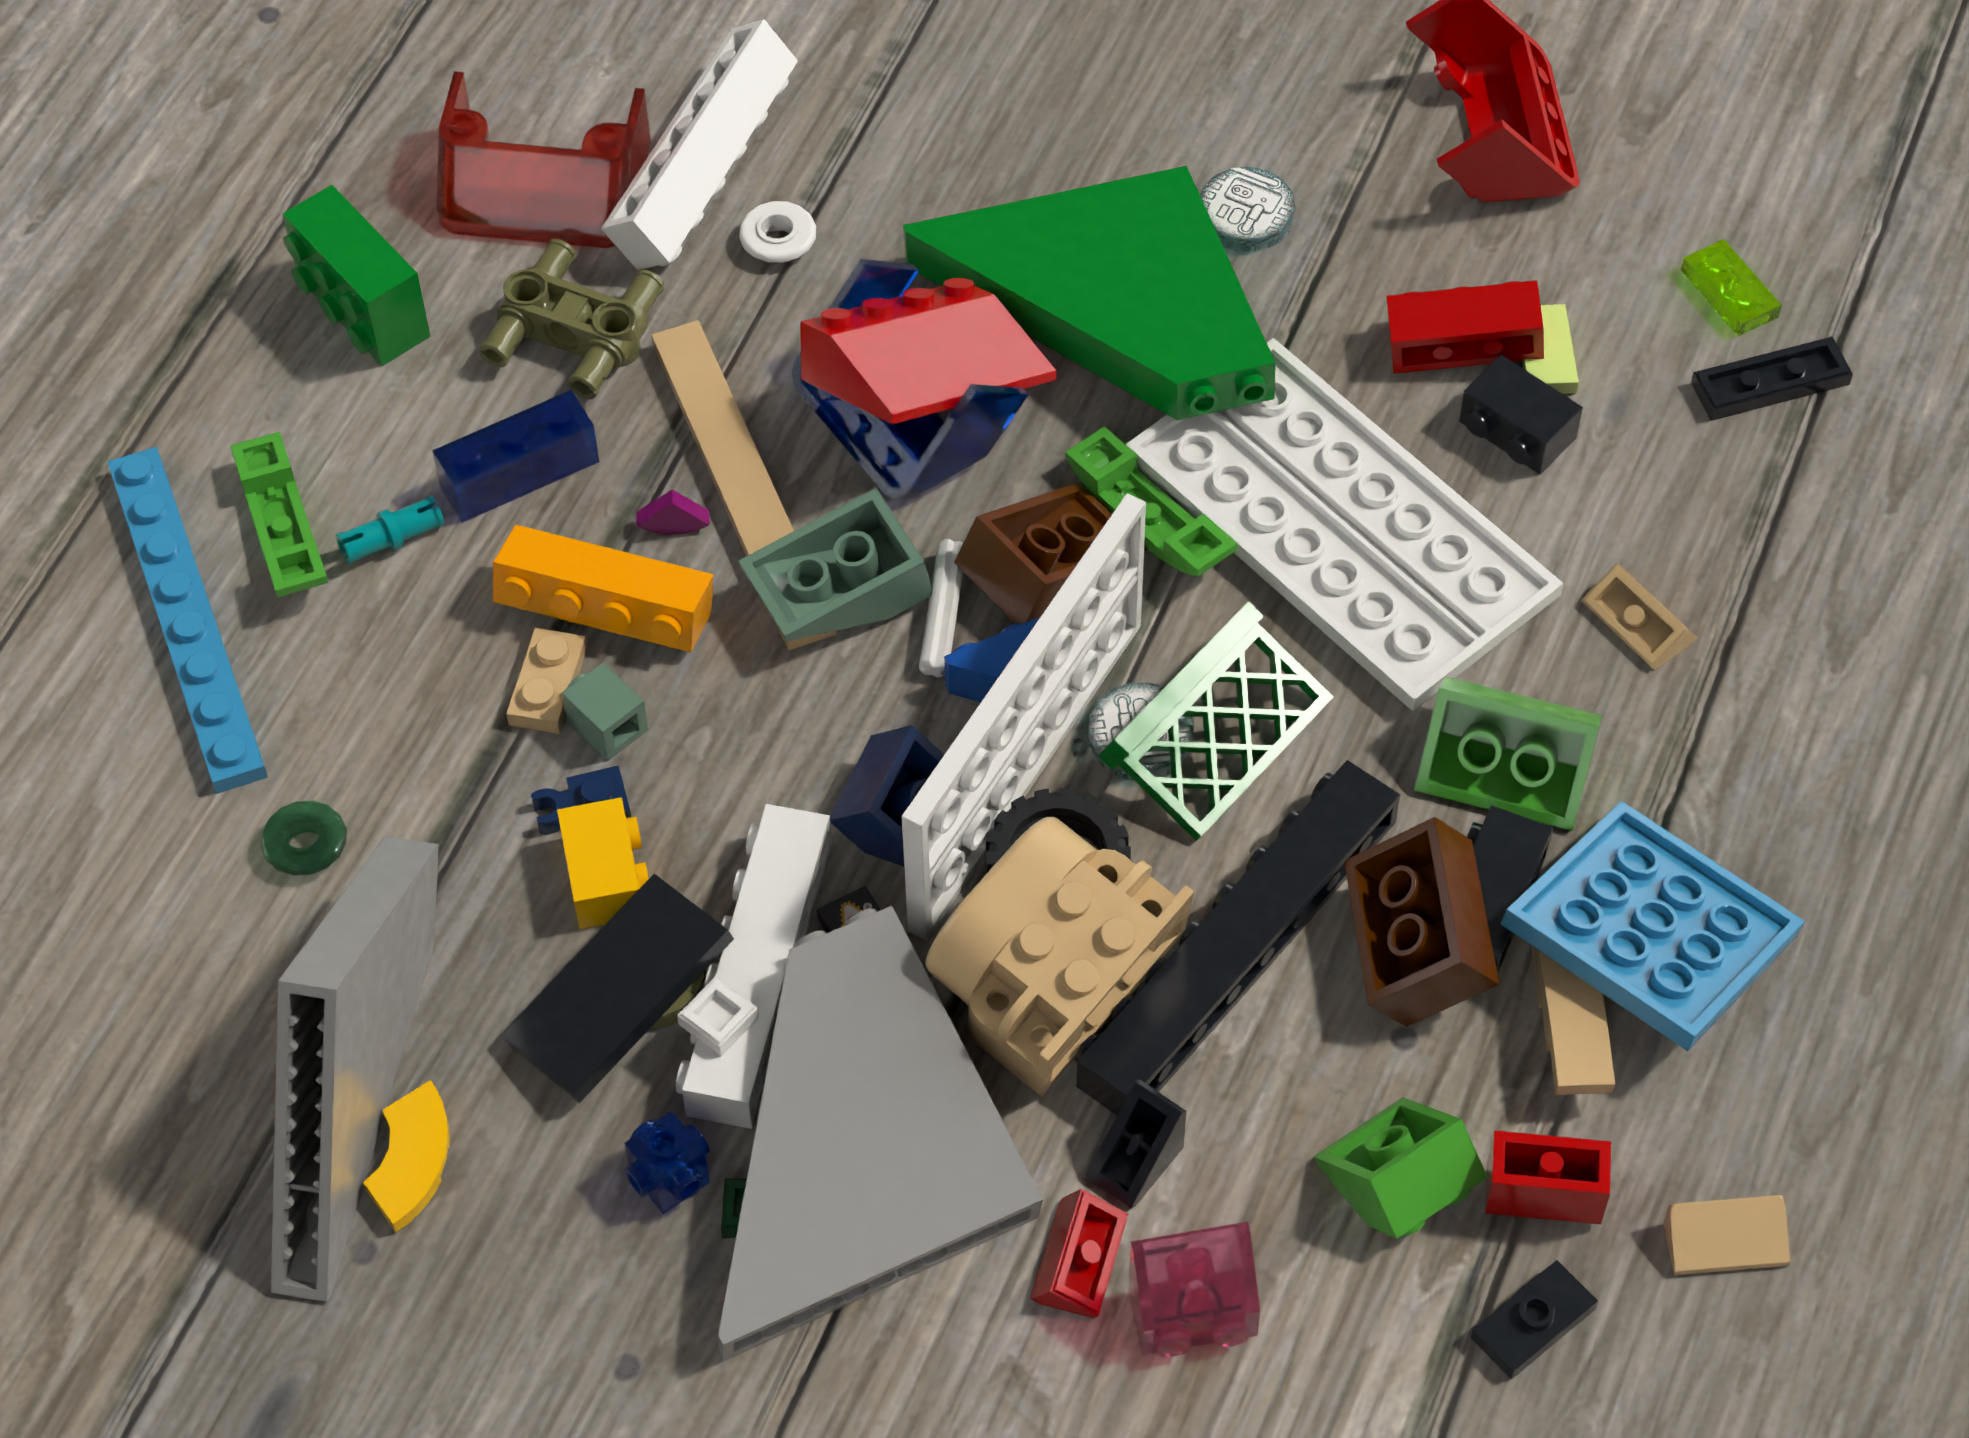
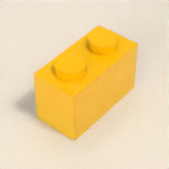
(601, 859)

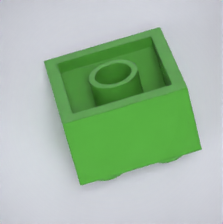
(1403, 1166)

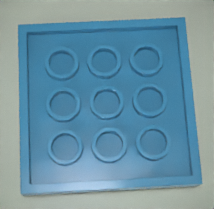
(1653, 924)

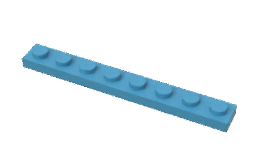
(187, 621)

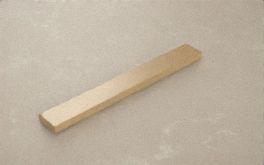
(724, 442)

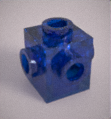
(667, 1161)

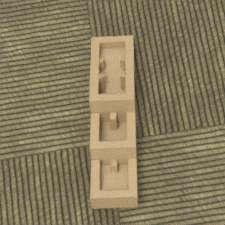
(1573, 1029)

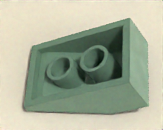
(839, 571)

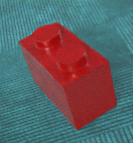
(1548, 1177)

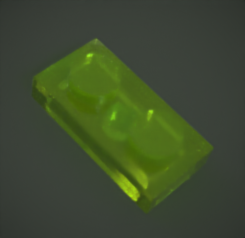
(1731, 287)

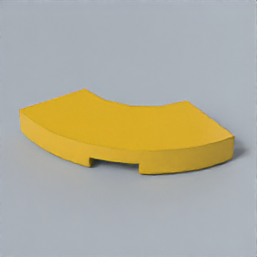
(414, 1157)

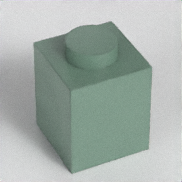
(604, 710)

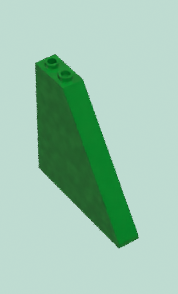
(1119, 284)

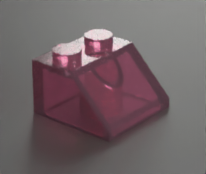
(1194, 1289)

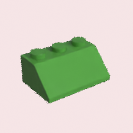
(1508, 752)

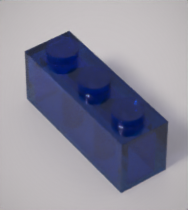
(516, 456)

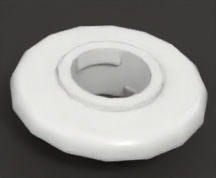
(777, 217)

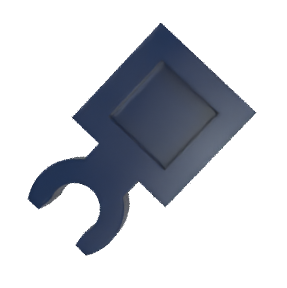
(582, 789)

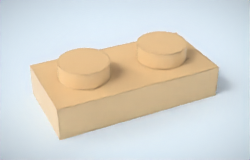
(547, 670)

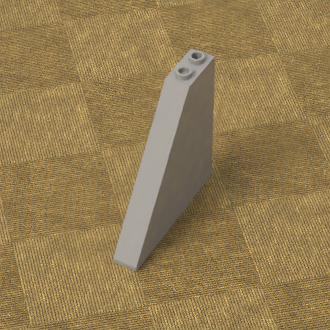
(338, 1053)
(866, 1139)

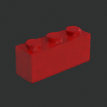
(1465, 326)

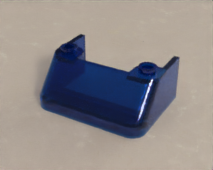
(918, 452)

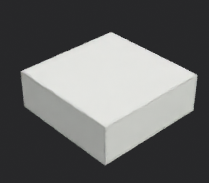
(718, 1016)

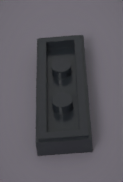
(1771, 378)

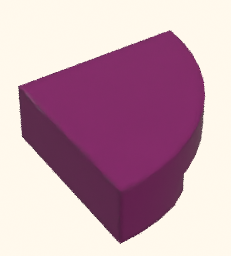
(672, 515)

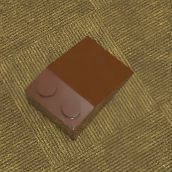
(1031, 548)

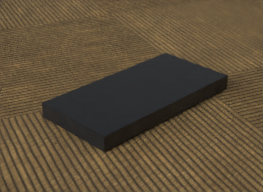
(617, 987)

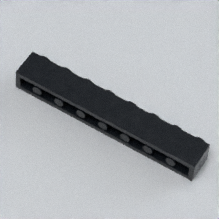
(1237, 939)

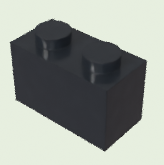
(1520, 414)

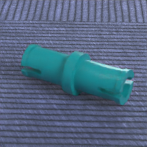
(389, 530)

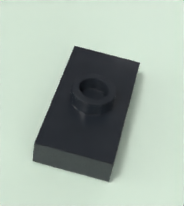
(1534, 1319)

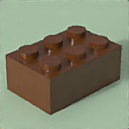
(1420, 922)

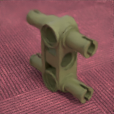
(572, 318)

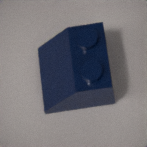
(881, 790)

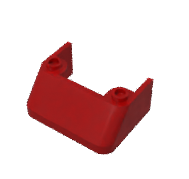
(1509, 100)

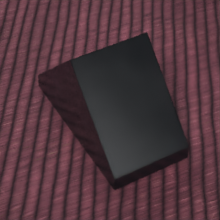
(1139, 1144)

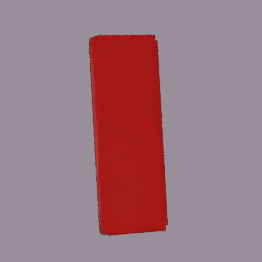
(1079, 1254)

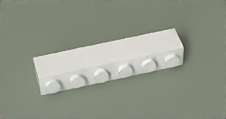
(700, 146)
(770, 916)

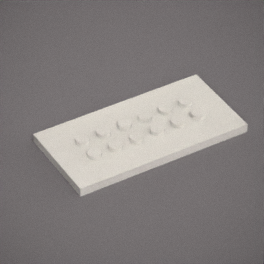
(1351, 530)
(1023, 717)

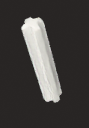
(941, 609)

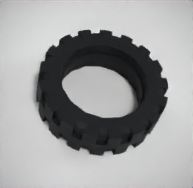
(1077, 812)

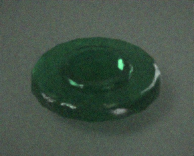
(297, 819)

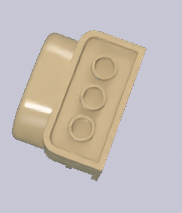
(1053, 947)

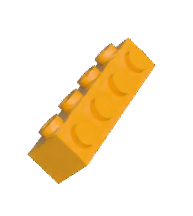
(602, 588)

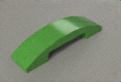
(278, 514)
(1171, 533)

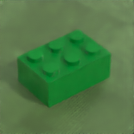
(355, 276)

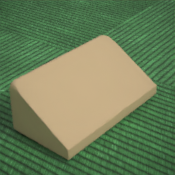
(1638, 617)
(1727, 1235)

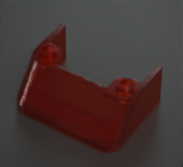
(531, 188)

